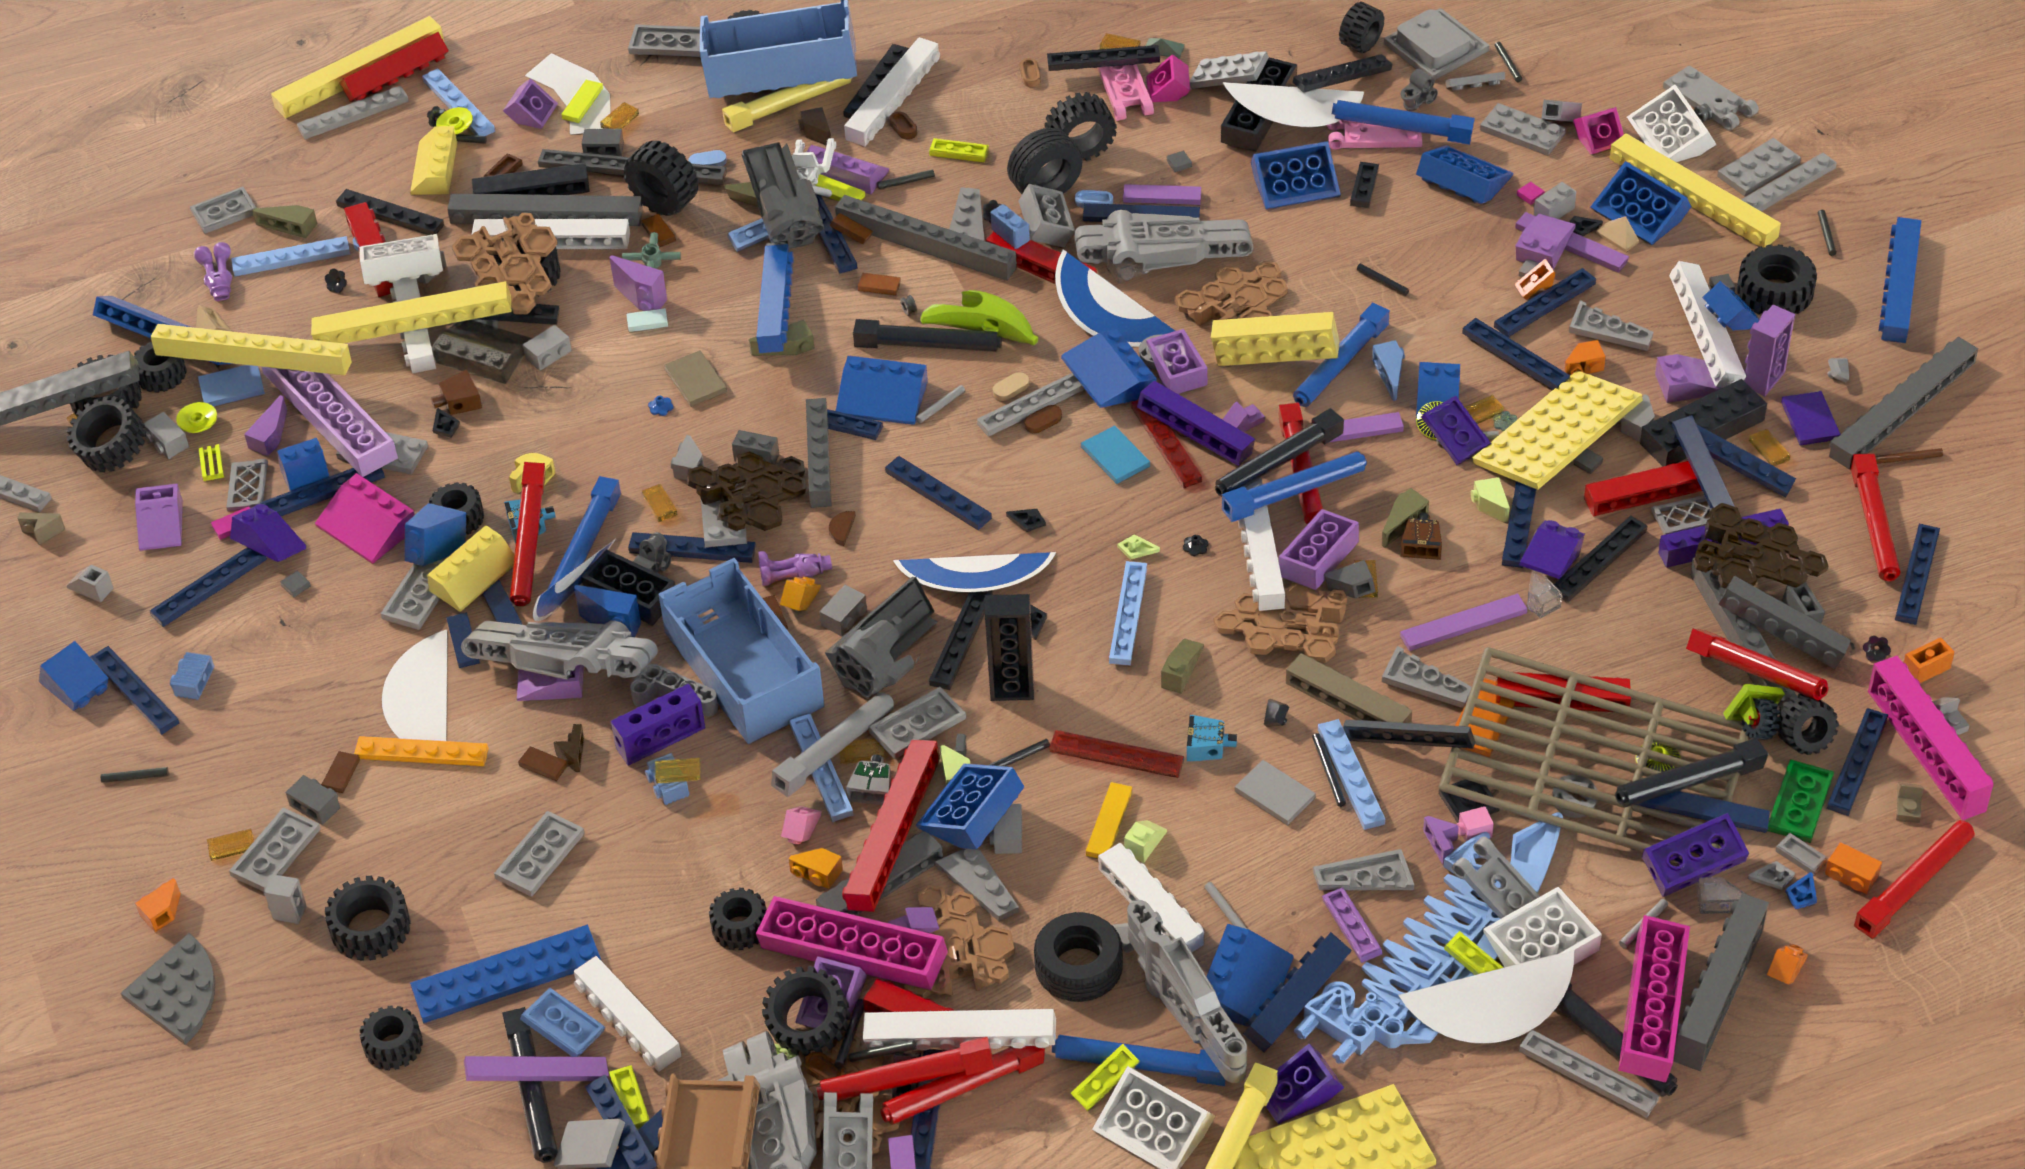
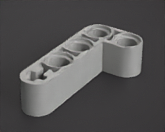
(659, 681)

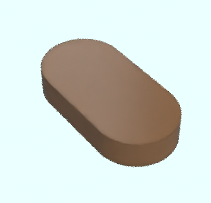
(1030, 72)

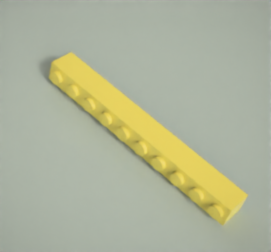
(326, 81)
(1701, 193)
(413, 314)
(251, 349)

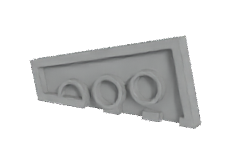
(968, 214)
(1603, 327)
(1413, 675)
(1369, 872)
(978, 878)

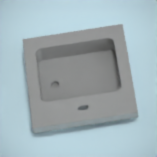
(1435, 43)

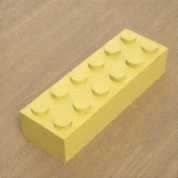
(1275, 339)

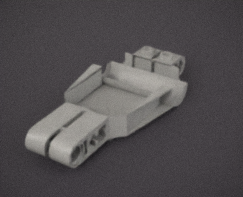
(1161, 240)
(560, 647)
(1185, 991)
(785, 1110)

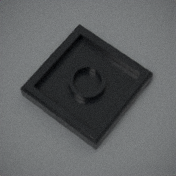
(1458, 804)

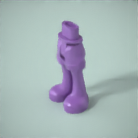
(219, 281)
(799, 566)

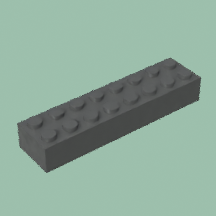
(1719, 981)

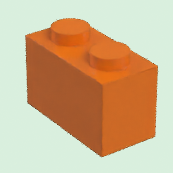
(1929, 660)
(1853, 868)

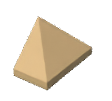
(1619, 234)
(209, 319)

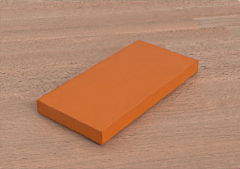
(1484, 714)

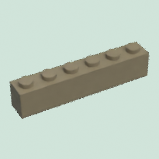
(1343, 692)

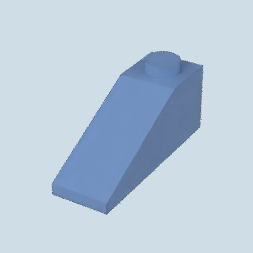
(1388, 362)

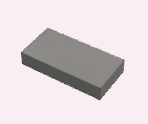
(1801, 854)

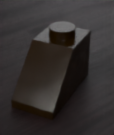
(815, 125)

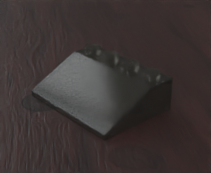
(480, 350)

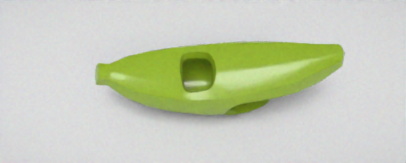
(982, 313)

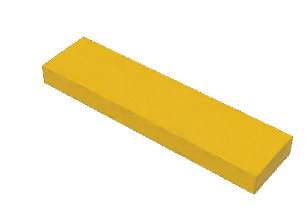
(1109, 819)

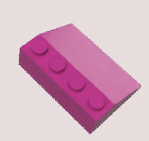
(365, 518)

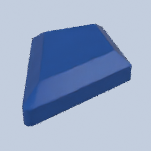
(1802, 892)

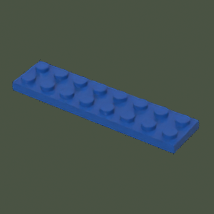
(503, 973)

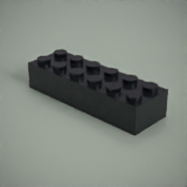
(1246, 128)
(1721, 412)
(1009, 647)

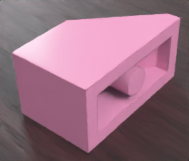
(800, 824)

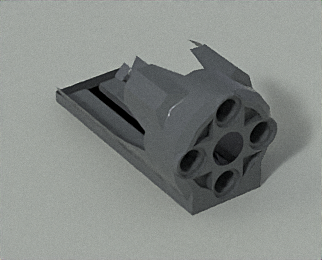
(784, 200)
(868, 652)

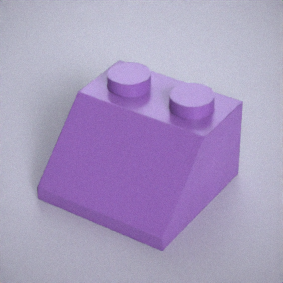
(530, 105)

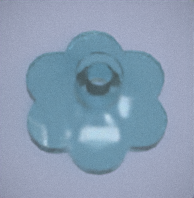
(1504, 420)

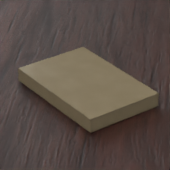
(695, 378)

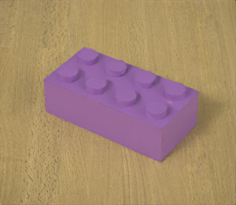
(1768, 349)
(1318, 549)

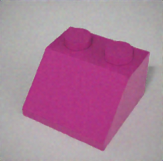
(1168, 81)
(1599, 130)

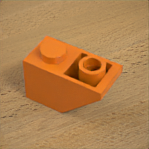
(1586, 358)
(160, 905)
(1787, 963)

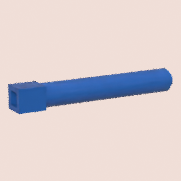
(1456, 128)
(1371, 325)
(603, 499)
(1242, 502)
(1150, 1058)

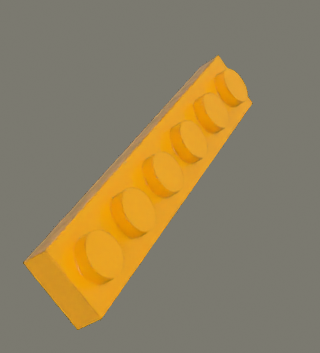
(422, 751)

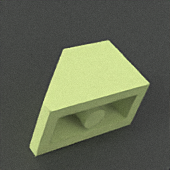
(1491, 498)
(951, 762)
(1143, 839)

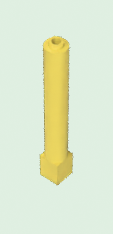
(742, 115)
(1256, 1094)

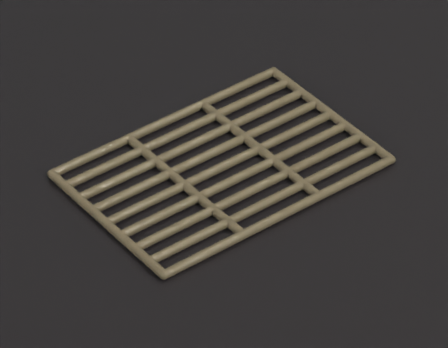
(1553, 744)

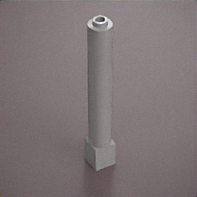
(793, 772)

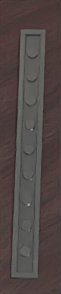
(615, 164)

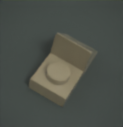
(41, 524)
(1909, 802)

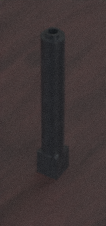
(871, 334)
(1322, 429)
(1743, 758)
(1605, 1034)
(531, 1092)

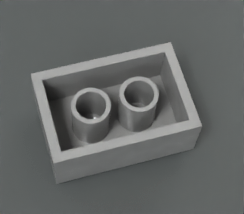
(1047, 215)

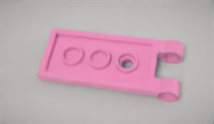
(1125, 89)
(1372, 137)

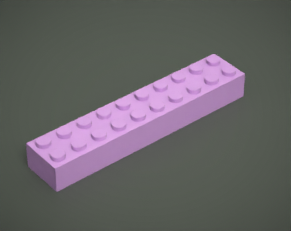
(336, 417)

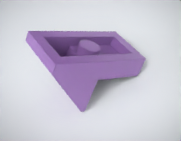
(1244, 417)
(1440, 836)
(919, 919)

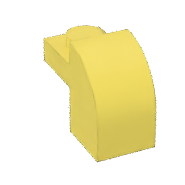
(516, 475)

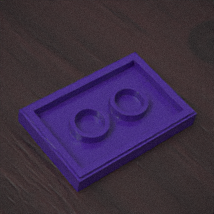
(1810, 418)
(1456, 430)

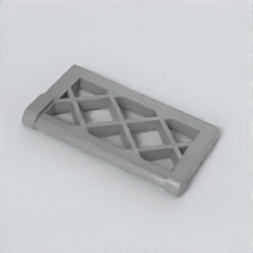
(249, 466)
(1674, 507)

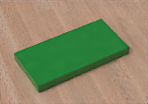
(1800, 800)

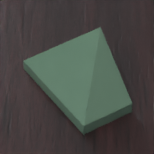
(1167, 47)

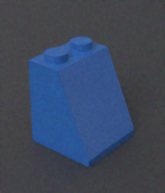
(302, 464)
(434, 534)
(73, 676)

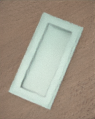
(647, 320)

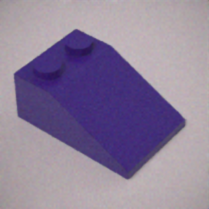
(265, 533)
(1553, 549)
(1302, 1085)

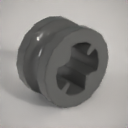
(1703, 112)
(908, 304)

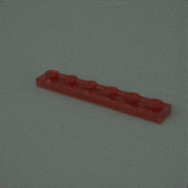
(1169, 447)
(1116, 754)

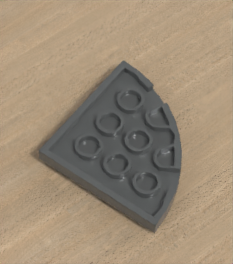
(176, 989)

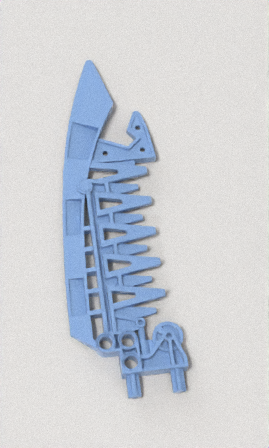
(1335, 1010)

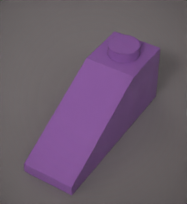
(267, 430)

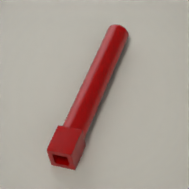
(1290, 423)
(1865, 477)
(527, 533)
(1787, 676)
(1878, 911)
(971, 1057)
(956, 1084)

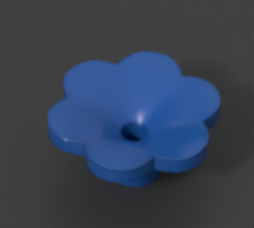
(660, 405)

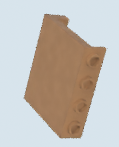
(707, 1124)

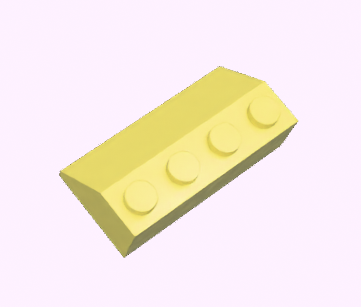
(435, 162)
(471, 569)

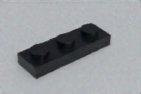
(1364, 184)

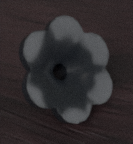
(434, 114)
(987, 208)
(335, 280)
(1195, 545)
(1876, 654)

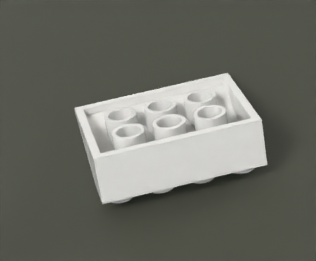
(1672, 126)
(400, 259)
(1542, 930)
(1152, 1121)

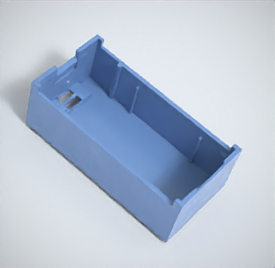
(778, 49)
(743, 654)

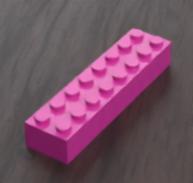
(1930, 737)
(872, 945)
(1654, 999)

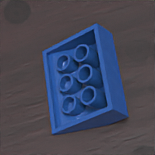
(1462, 173)
(1295, 175)
(1645, 202)
(1109, 369)
(882, 389)
(971, 804)
(1246, 972)

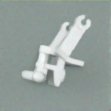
(808, 163)

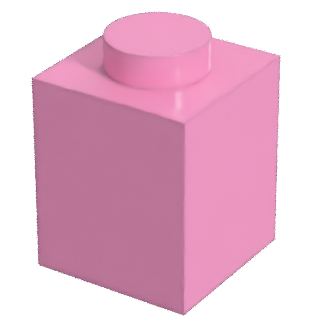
(1474, 823)

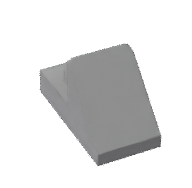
(1951, 714)

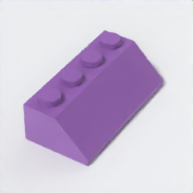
(851, 170)

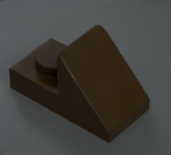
(571, 749)

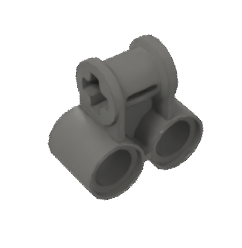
(1419, 90)
(653, 553)

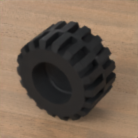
(1361, 27)
(158, 372)
(461, 498)
(1817, 734)
(732, 905)
(386, 1023)

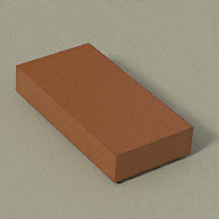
(879, 284)

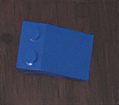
(1730, 308)
(1437, 382)
(602, 606)

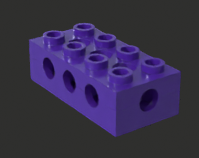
(658, 724)
(1699, 841)

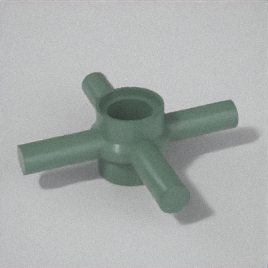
(651, 254)

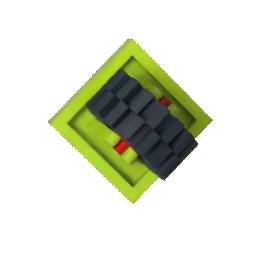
(1757, 710)

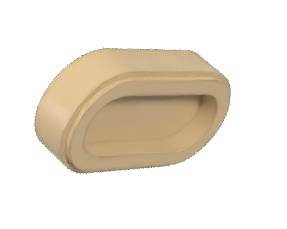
(1010, 386)

